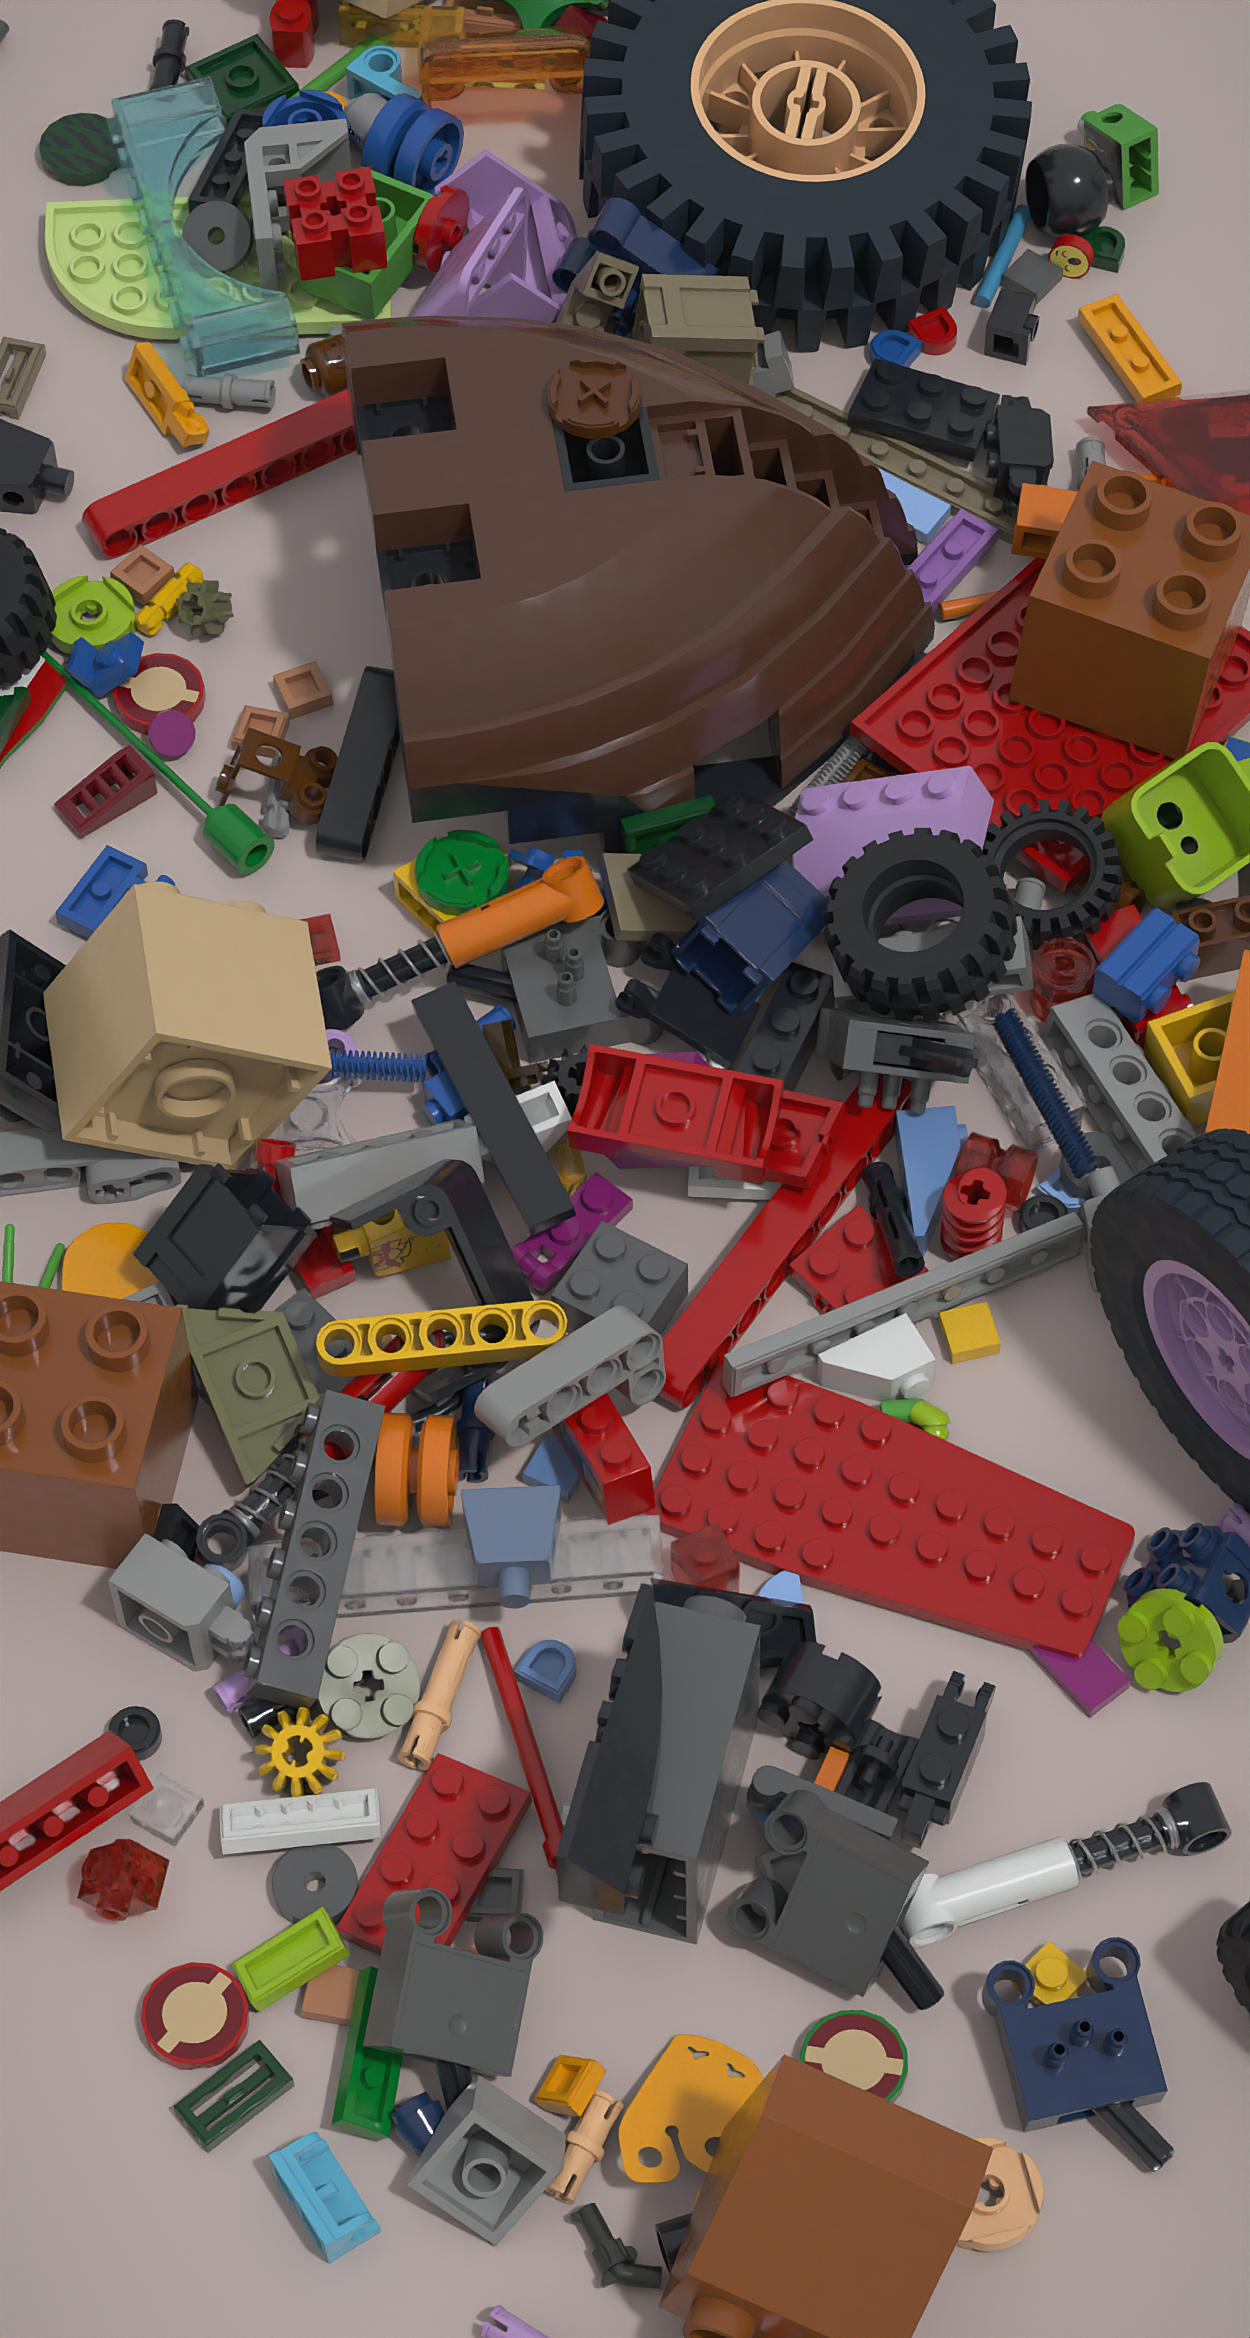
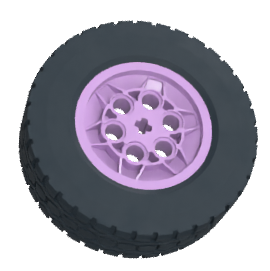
(1178, 1296)

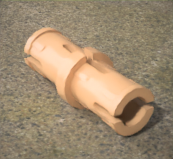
(585, 2145)

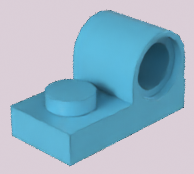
(377, 72)

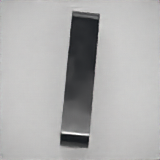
(361, 769)

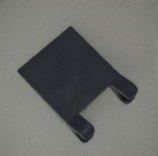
(686, 1006)

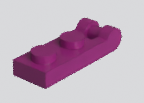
(593, 1202)

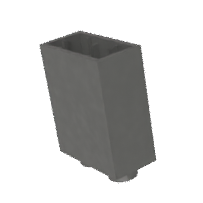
(705, 1741)

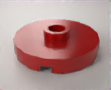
(440, 227)

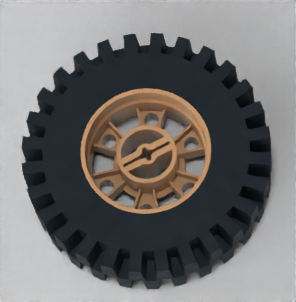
(836, 226)

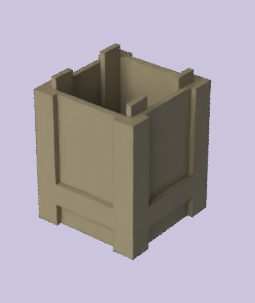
(701, 319)

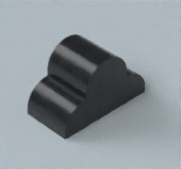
(25, 1050)

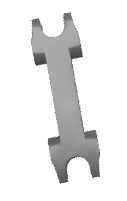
(45, 1162)

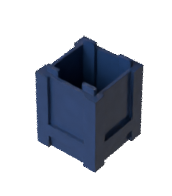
(753, 936)

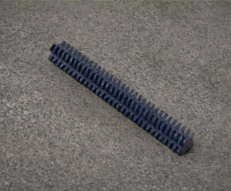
(1044, 1093)

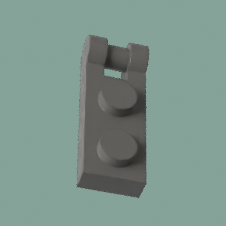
(773, 1784)

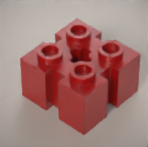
(335, 223)

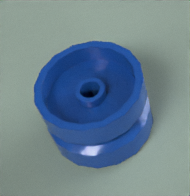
(413, 143)

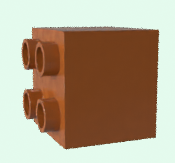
(1135, 611)
(89, 1421)

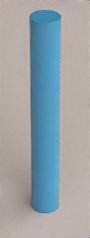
(1003, 257)

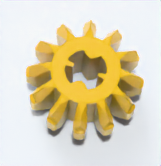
(283, 1747)

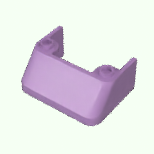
(549, 233)

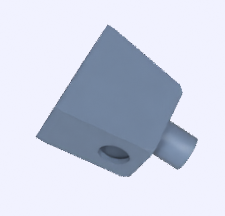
(512, 1538)

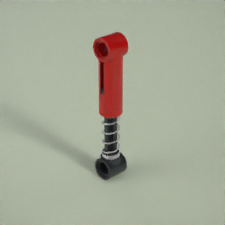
(245, 1519)

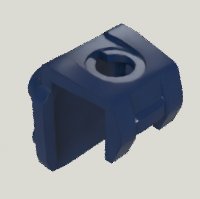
(1194, 1565)

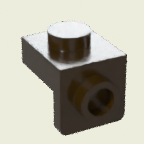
(504, 1047)

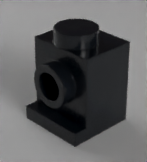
(1011, 327)

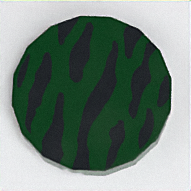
(79, 149)

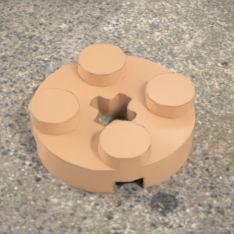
(1014, 2212)

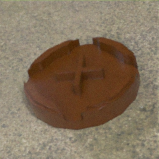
(594, 397)

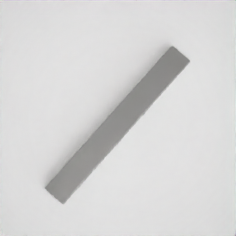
(916, 1297)

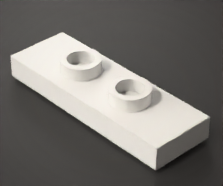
(300, 1821)

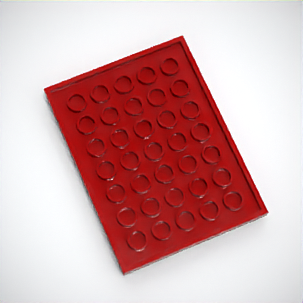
(958, 714)

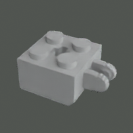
(179, 1605)

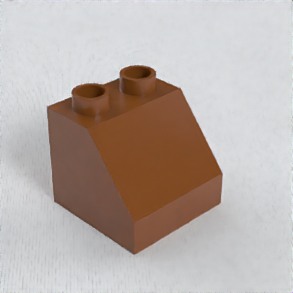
(822, 2215)

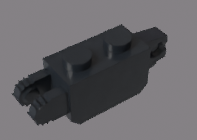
(1019, 449)
(943, 1759)

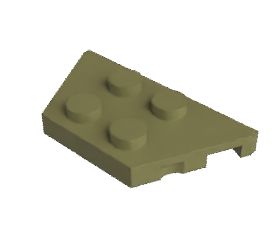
(251, 1382)

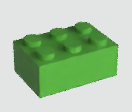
(371, 290)

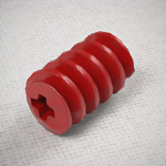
(972, 1212)

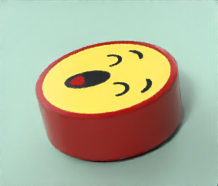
(1072, 255)

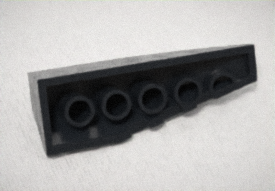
(618, 1778)

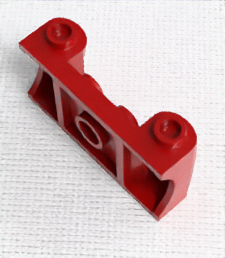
(677, 1112)

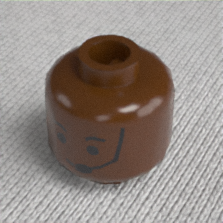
(325, 366)

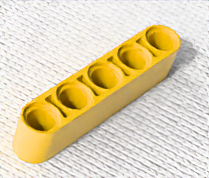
(421, 1354)

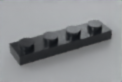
(226, 171)

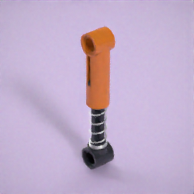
(562, 894)

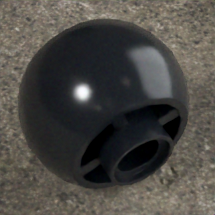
(1067, 190)

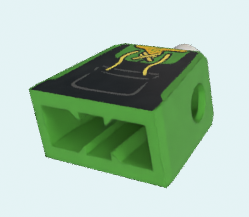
(1128, 150)

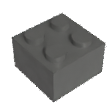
(621, 1271)

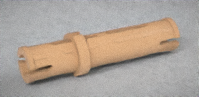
(432, 1713)

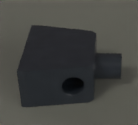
(28, 470)

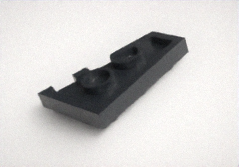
(780, 1620)

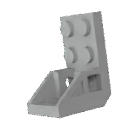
(285, 154)

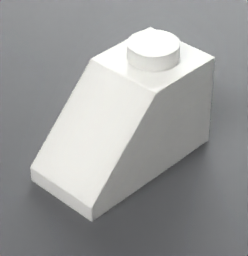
(880, 1363)

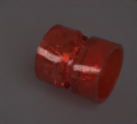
(1060, 974)
(1013, 1165)

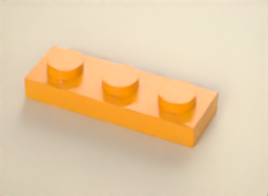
(1129, 349)

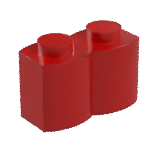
(293, 30)

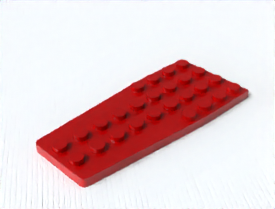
(891, 1515)

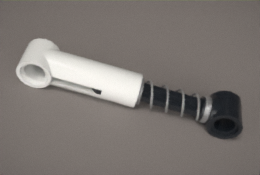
(1188, 1821)

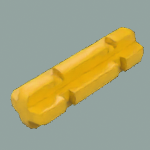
(164, 601)

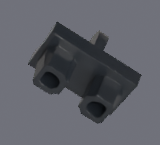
(877, 1767)

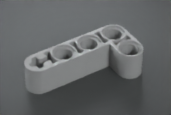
(602, 1355)

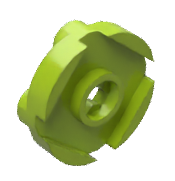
(82, 596)
(1151, 1659)

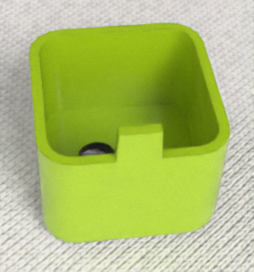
(1213, 811)

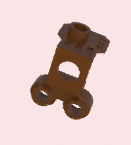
(300, 774)

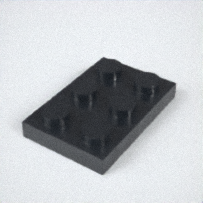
(923, 409)

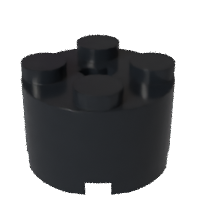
(820, 1700)

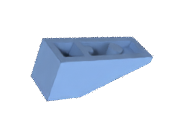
(927, 1159)

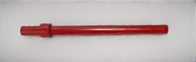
(524, 1742)

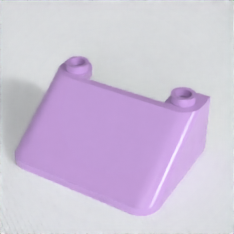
(481, 257)

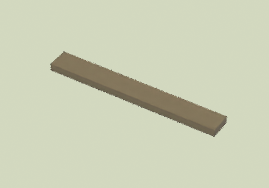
(911, 465)

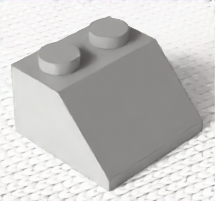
(488, 2160)

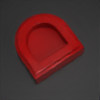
(935, 330)

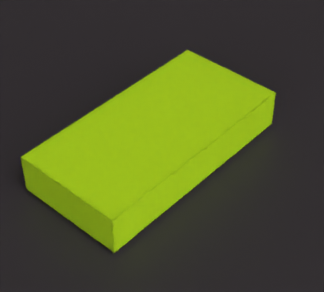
(290, 1959)

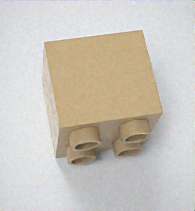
(186, 1028)

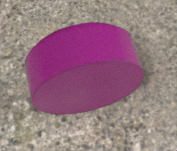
(171, 733)

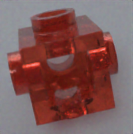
(122, 1879)

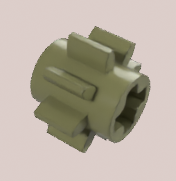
(204, 607)

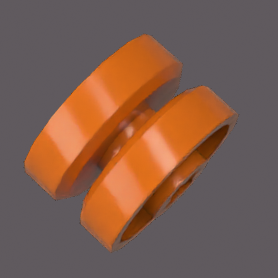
(420, 1470)

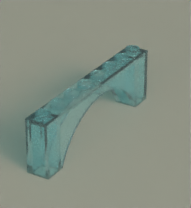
(220, 317)

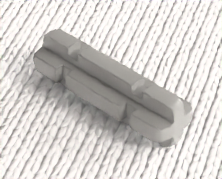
(276, 818)

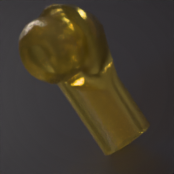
(571, 1167)

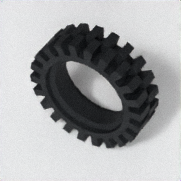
(1083, 834)

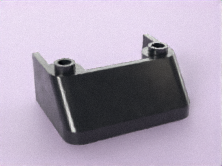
(453, 1200)

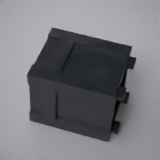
(226, 1240)

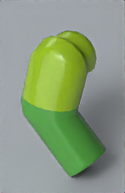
(918, 1412)

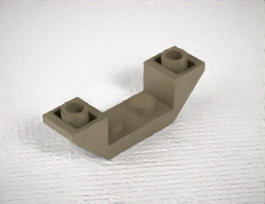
(596, 289)

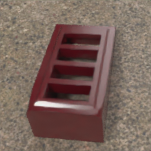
(111, 772)

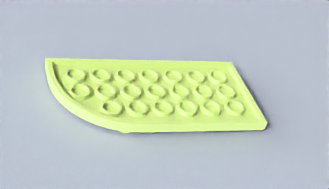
(109, 276)

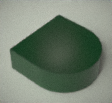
(1107, 247)

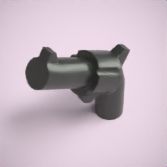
(612, 2255)

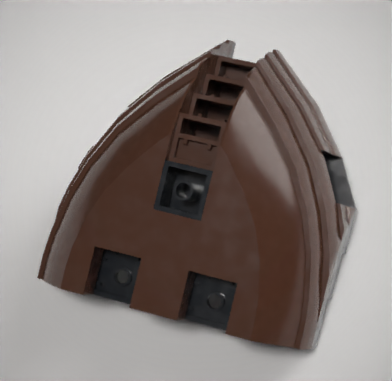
(616, 593)

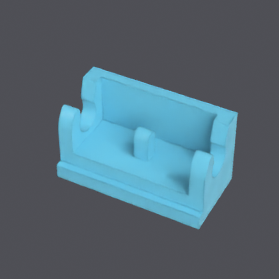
(323, 2196)

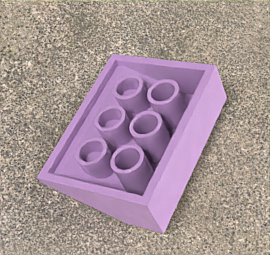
(857, 812)

